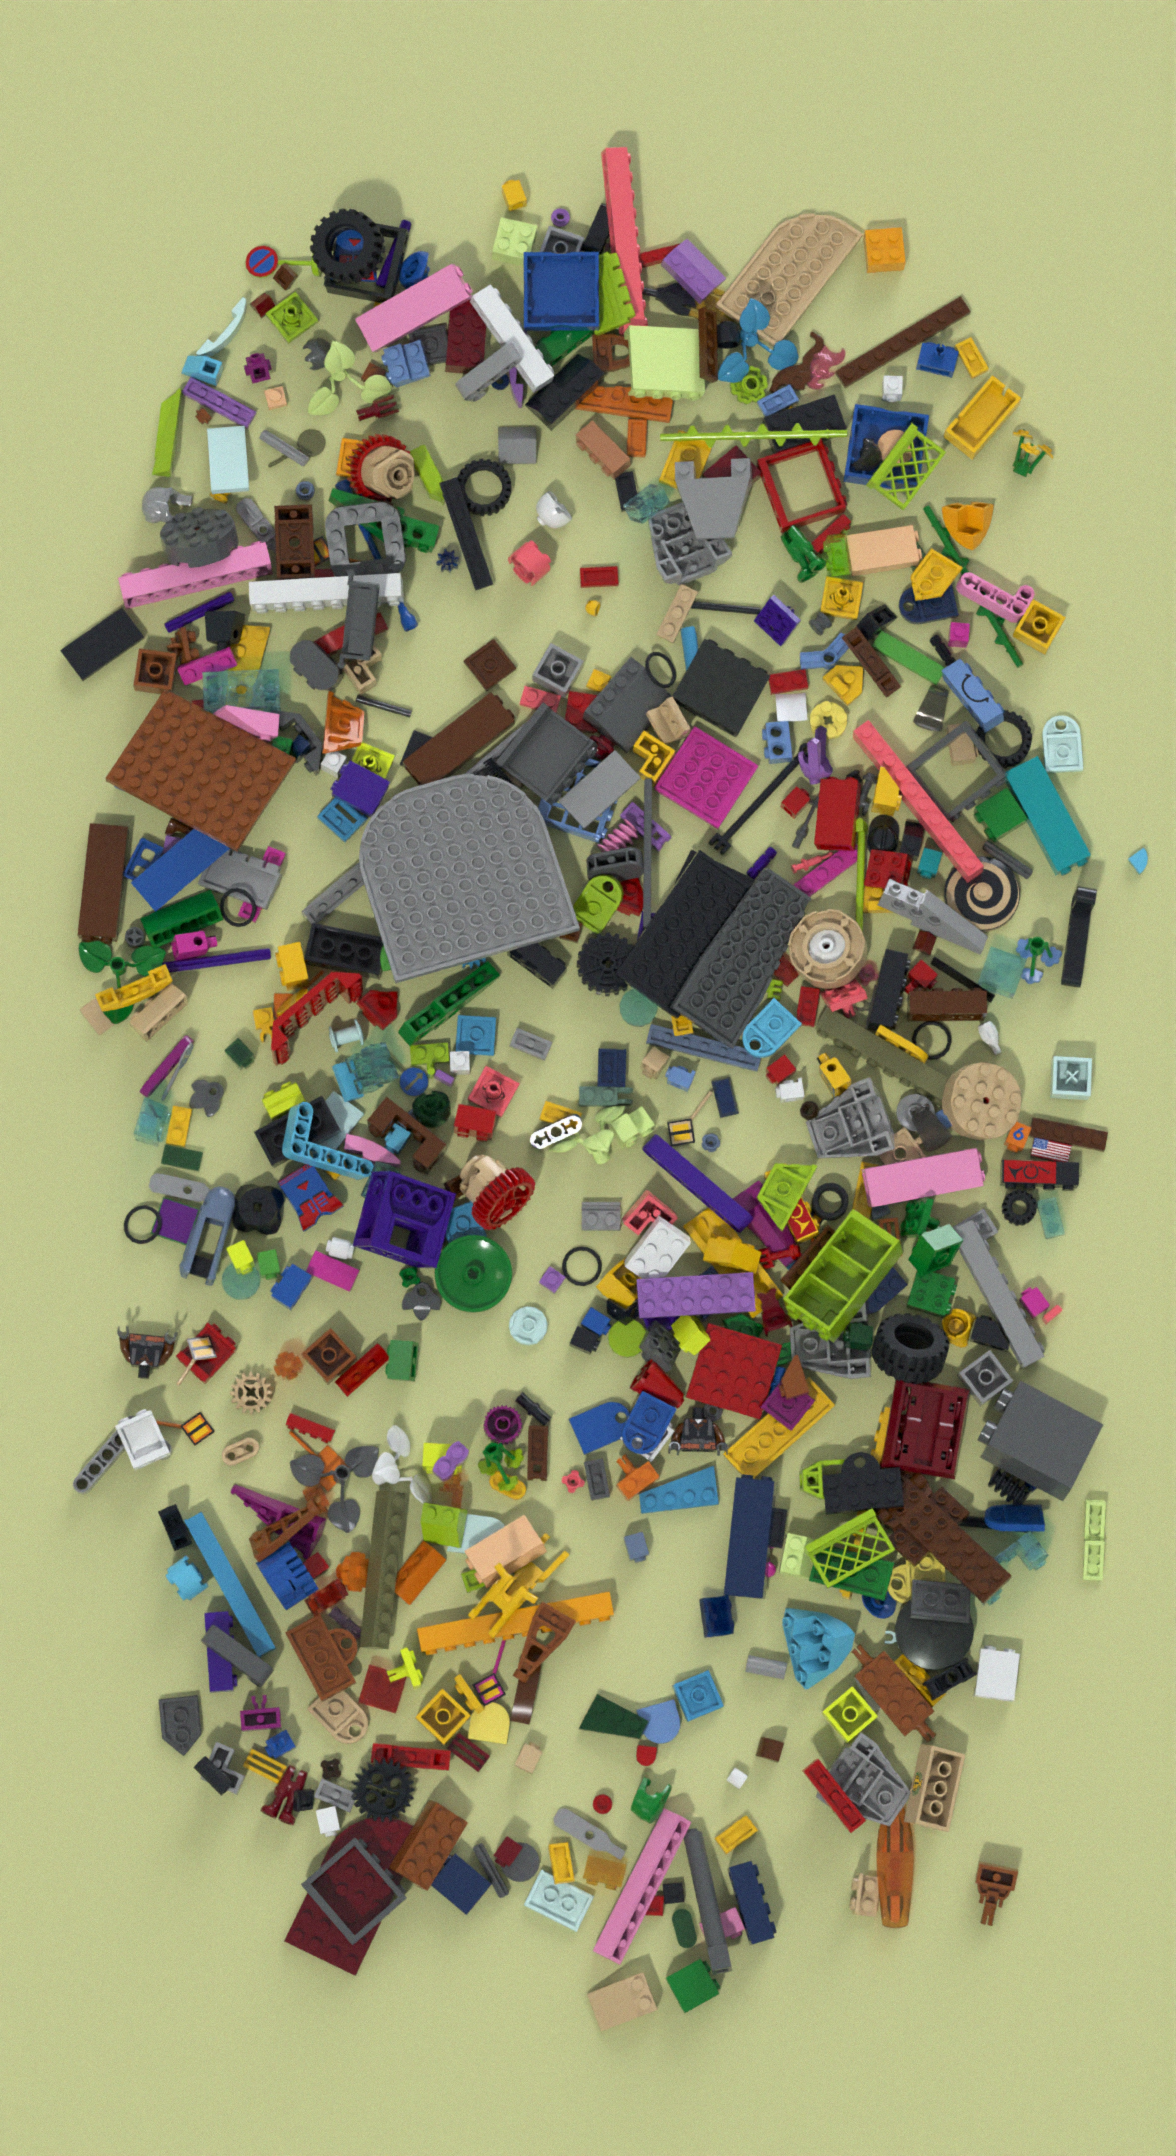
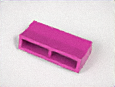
(332, 1271)

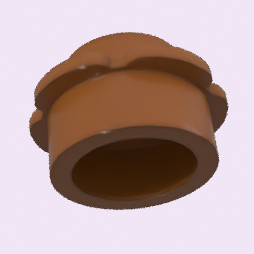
(202, 416)

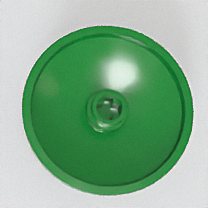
(473, 1273)

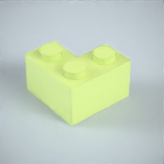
(631, 1127)

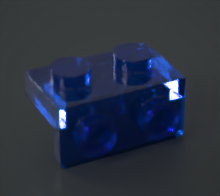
(716, 1616)

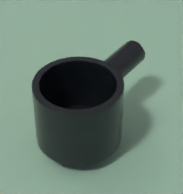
(728, 335)

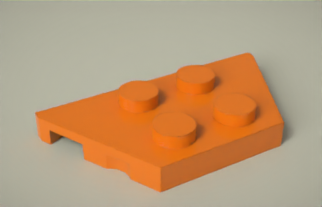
(342, 725)

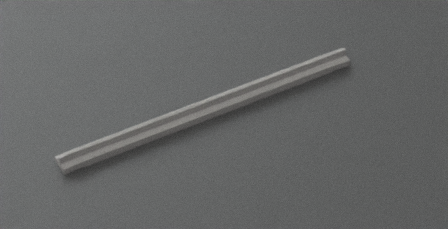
(353, 879)

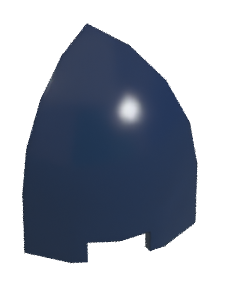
(300, 748)

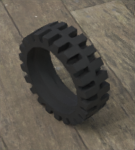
(500, 472)
(1025, 731)

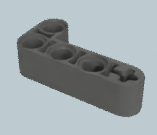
(237, 1655)

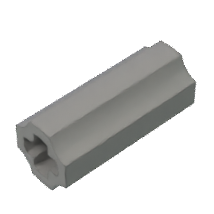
(766, 1667)

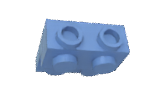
(406, 363)

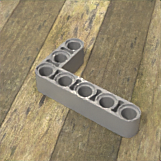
(104, 1464)

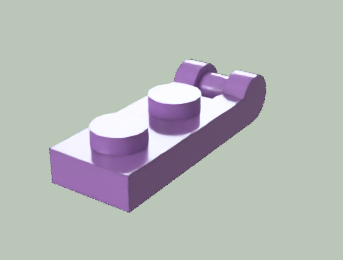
(636, 818)

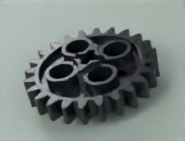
(387, 1773)

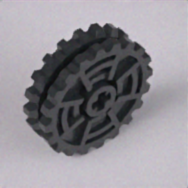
(591, 963)

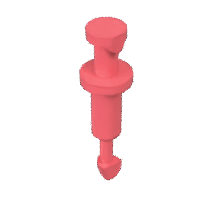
(810, 862)

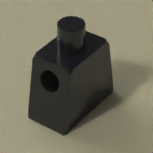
(224, 627)

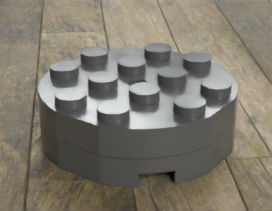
(199, 537)

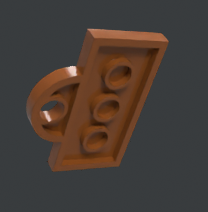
(324, 1656)

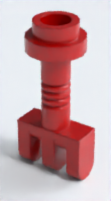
(793, 1252)

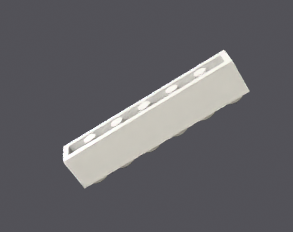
(509, 330)

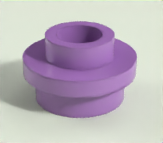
(557, 222)

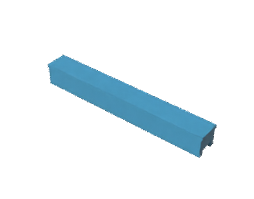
(230, 1585)

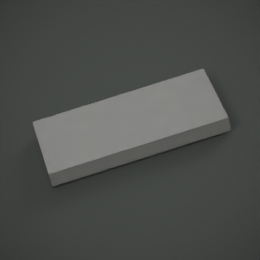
(599, 789)

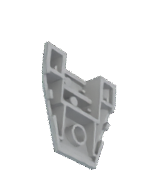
(853, 1124)
(828, 1356)
(869, 1780)

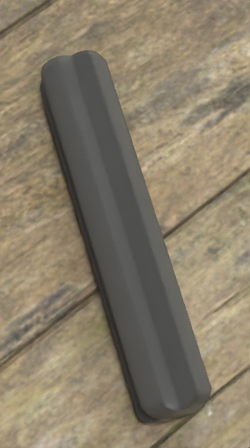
(1007, 859)
(490, 1870)

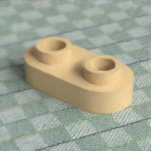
(240, 1451)

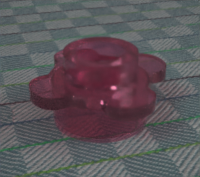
(872, 975)

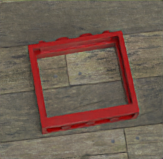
(828, 467)

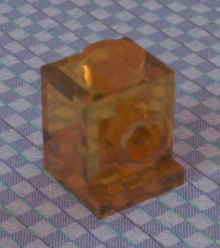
(314, 1491)

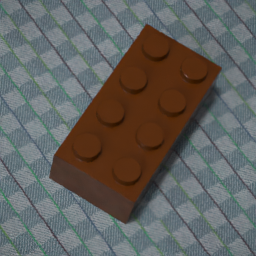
(946, 1005)

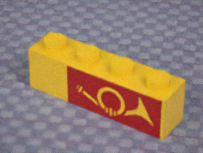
(801, 1223)

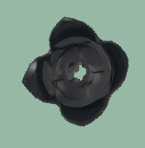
(266, 1221)

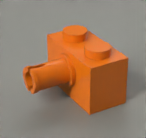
(636, 1478)

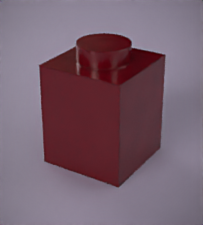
(507, 1852)

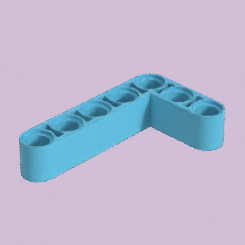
(319, 1152)

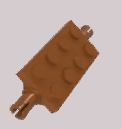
(894, 1693)

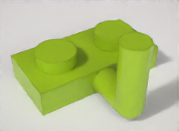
(429, 1055)

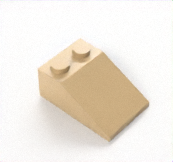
(622, 2001)

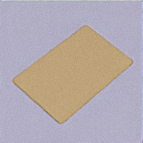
(96, 1017)

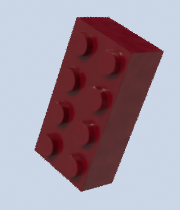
(464, 339)

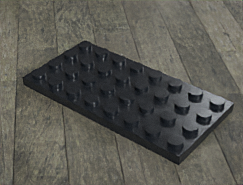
(682, 930)

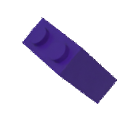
(360, 788)

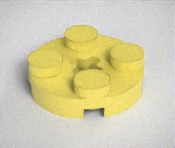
(832, 710)

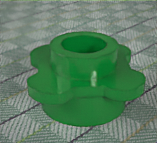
(404, 1274)

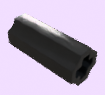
(213, 1775)

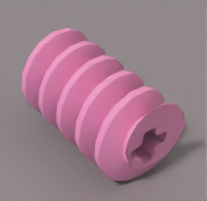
(619, 838)

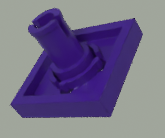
(780, 618)

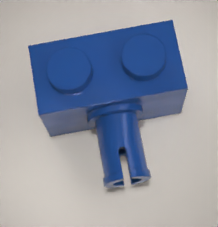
(937, 359)

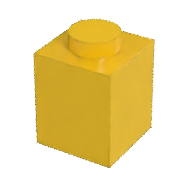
(514, 195)

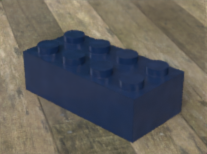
(751, 1903)

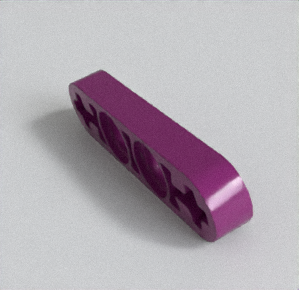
(165, 1067)

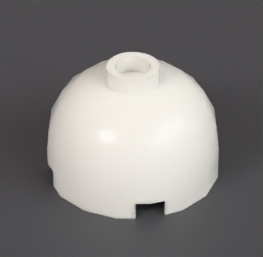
(551, 511)

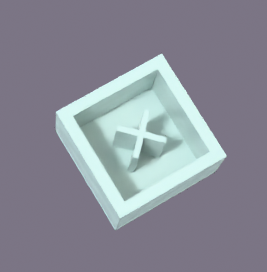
(1070, 1078)

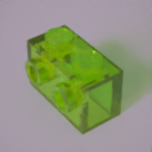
(838, 556)

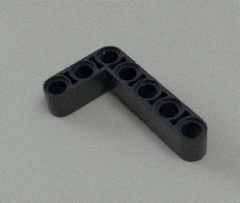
(1081, 907)

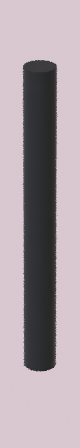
(726, 608)

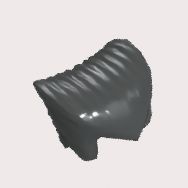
(319, 351)

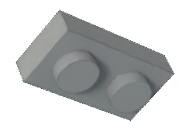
(530, 1044)
(335, 1795)

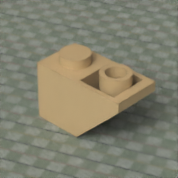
(654, 1063)

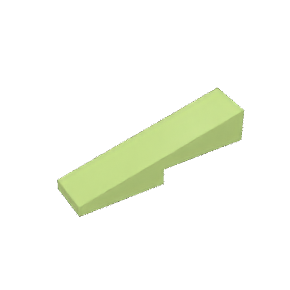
(1094, 1539)

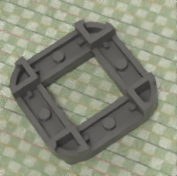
(365, 513)

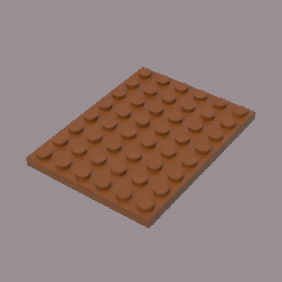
(201, 770)

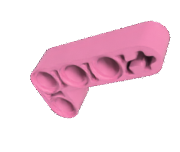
(994, 593)

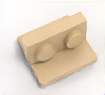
(669, 721)

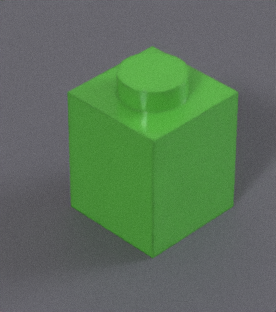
(269, 1264)

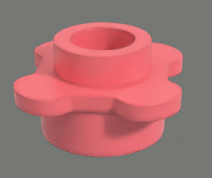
(573, 1476)

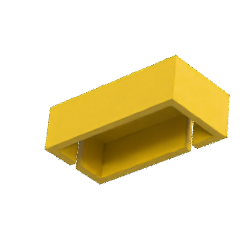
(982, 417)

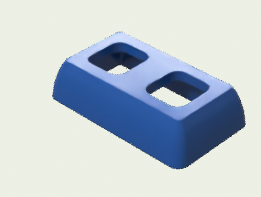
(136, 859)

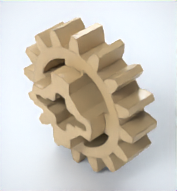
(257, 1386)

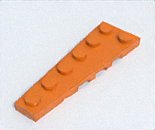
(618, 402)

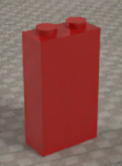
(837, 814)

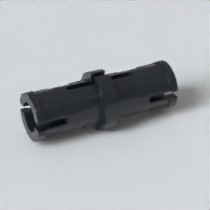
(533, 1409)

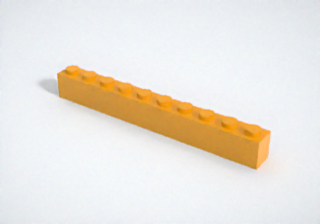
(470, 1631)

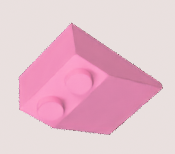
(255, 722)

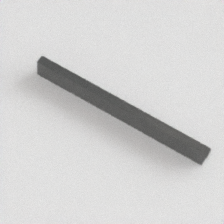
(647, 852)

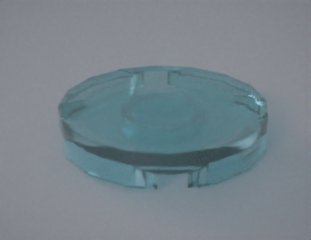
(637, 1009)
(240, 1286)

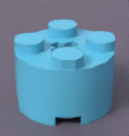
(186, 1578)

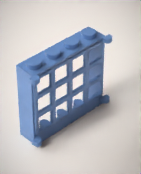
(545, 808)

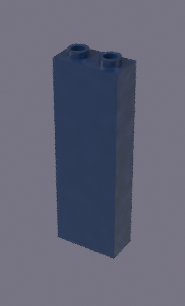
(750, 1537)

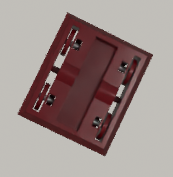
(926, 1428)

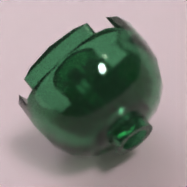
(432, 1109)

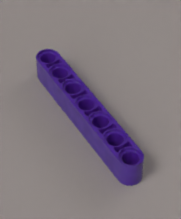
(697, 1183)

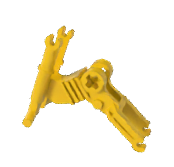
(513, 1591)

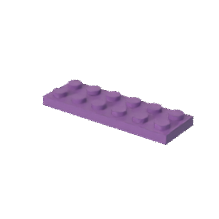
(695, 1295)

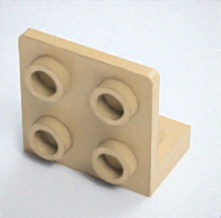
(865, 1895)

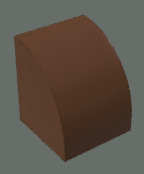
(769, 1749)

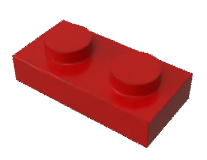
(788, 682)
(807, 1006)

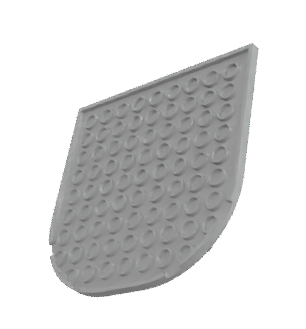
(461, 875)

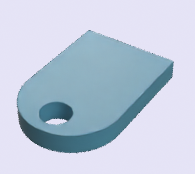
(771, 1029)

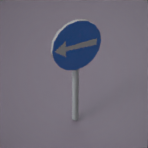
(185, 1056)

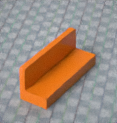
(417, 1572)

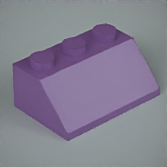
(693, 271)

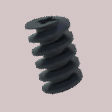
(1009, 1488)

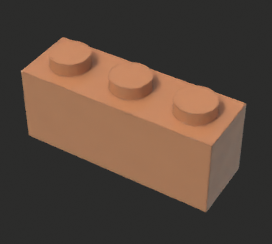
(602, 450)

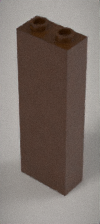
(460, 741)
(103, 883)

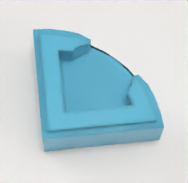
(1139, 860)

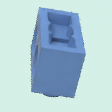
(782, 742)

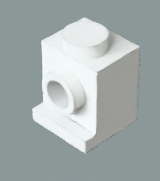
(790, 1091)

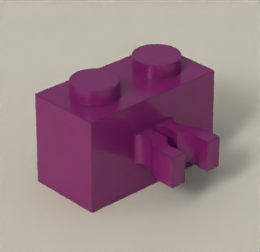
(260, 1718)

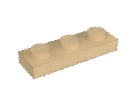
(677, 613)

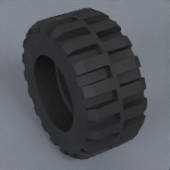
(367, 259)
(910, 1348)

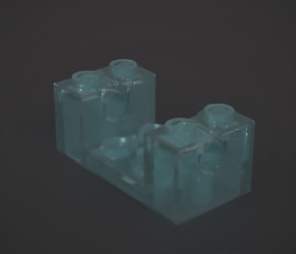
(261, 692)
(1029, 1552)

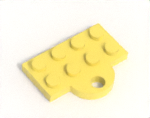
(928, 1570)

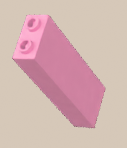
(414, 307)
(923, 1177)

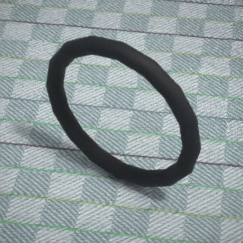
(651, 676)
(252, 903)
(942, 1027)
(131, 1213)
(581, 1249)

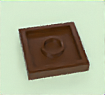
(489, 665)

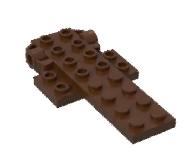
(931, 1526)

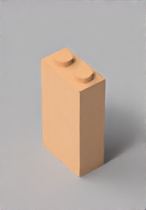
(883, 550)
(511, 1546)

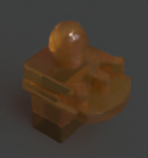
(456, 1489)

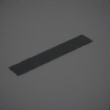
(959, 977)

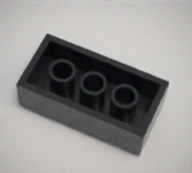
(815, 415)
(344, 951)
(889, 987)
(272, 1135)

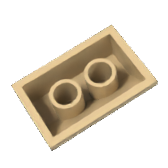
(158, 1011)

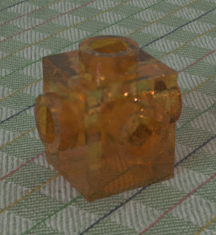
(291, 1372)

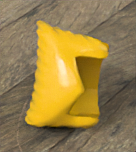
(958, 1327)

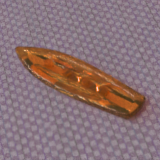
(895, 1871)

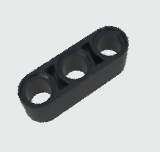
(598, 232)

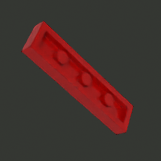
(834, 1795)

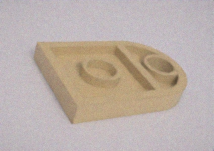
(339, 1715)

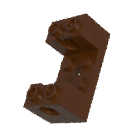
(291, 523)
(389, 1113)

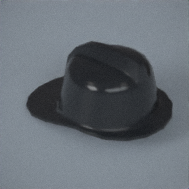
(883, 834)

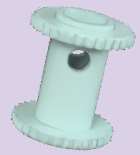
(346, 1035)

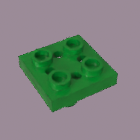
(918, 1218)

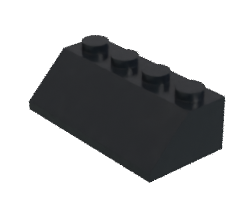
(566, 391)

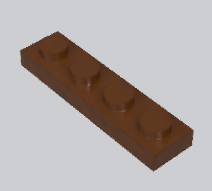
(708, 345)
(1069, 1134)
(807, 1257)

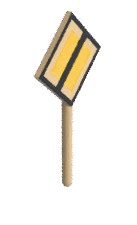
(682, 1130)
(200, 1349)

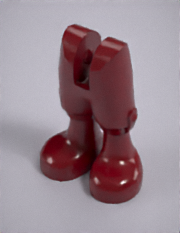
(285, 1789)

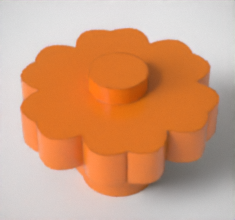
(353, 1571)

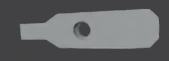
(255, 520)
(175, 1187)
(578, 1827)

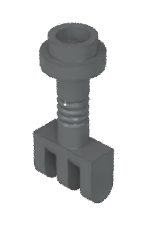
(869, 780)

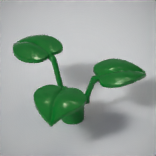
(96, 955)

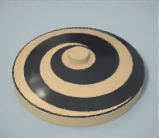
(987, 899)

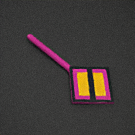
(489, 1688)

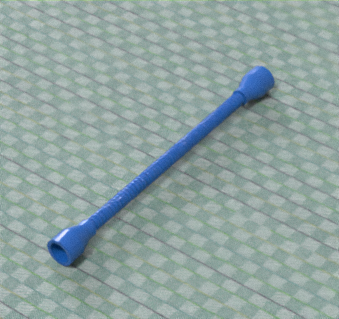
(407, 619)

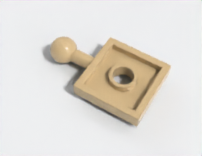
(904, 1141)

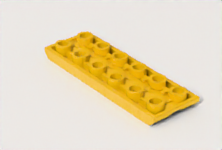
(710, 1225)

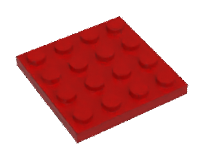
(734, 1371)

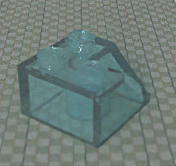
(151, 1122)

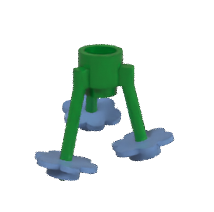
(1032, 948)

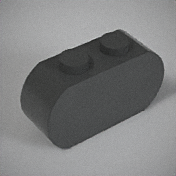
(315, 666)
(619, 863)

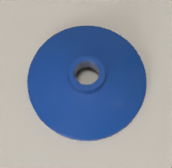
(880, 1608)

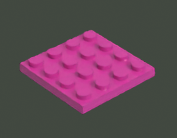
(706, 777)

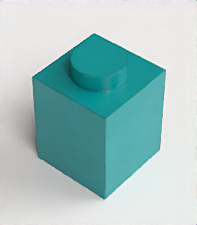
(929, 863)

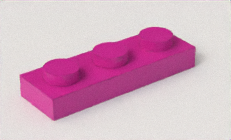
(214, 662)

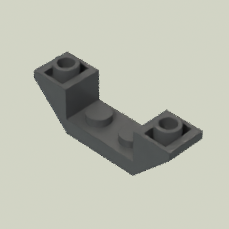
(313, 758)

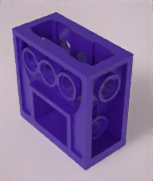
(385, 1209)

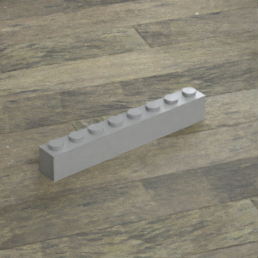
(998, 1296)

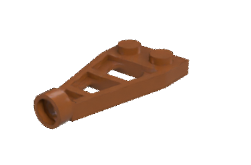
(603, 352)
(261, 1540)
(553, 1620)

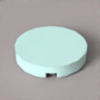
(528, 1326)

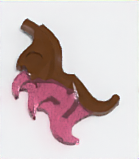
(814, 368)

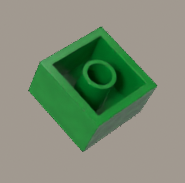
(935, 1249)

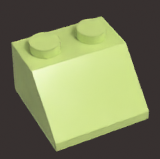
(794, 1559)

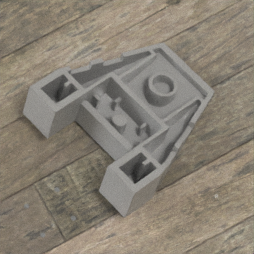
(714, 503)

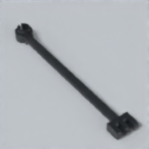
(723, 840)

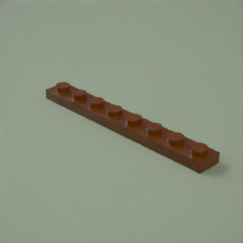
(902, 342)

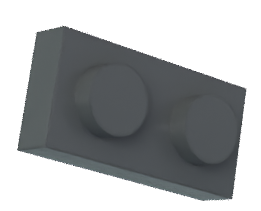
(596, 1479)

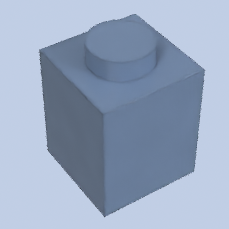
(636, 1547)

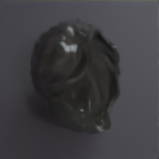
(869, 456)

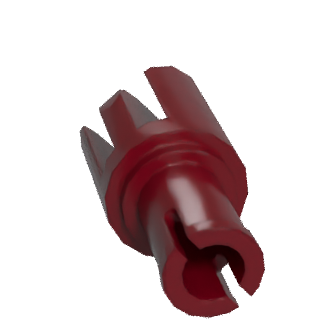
(374, 410)

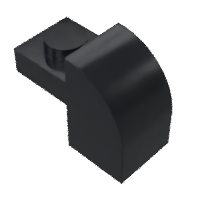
(175, 1527)

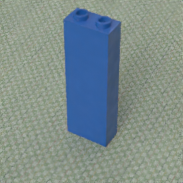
(178, 868)

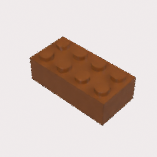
(428, 1845)

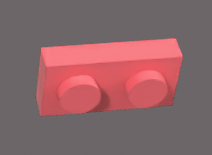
(534, 698)

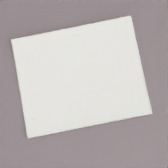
(791, 707)

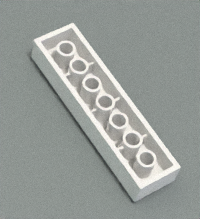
(319, 592)

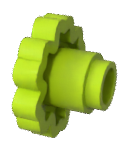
(750, 387)

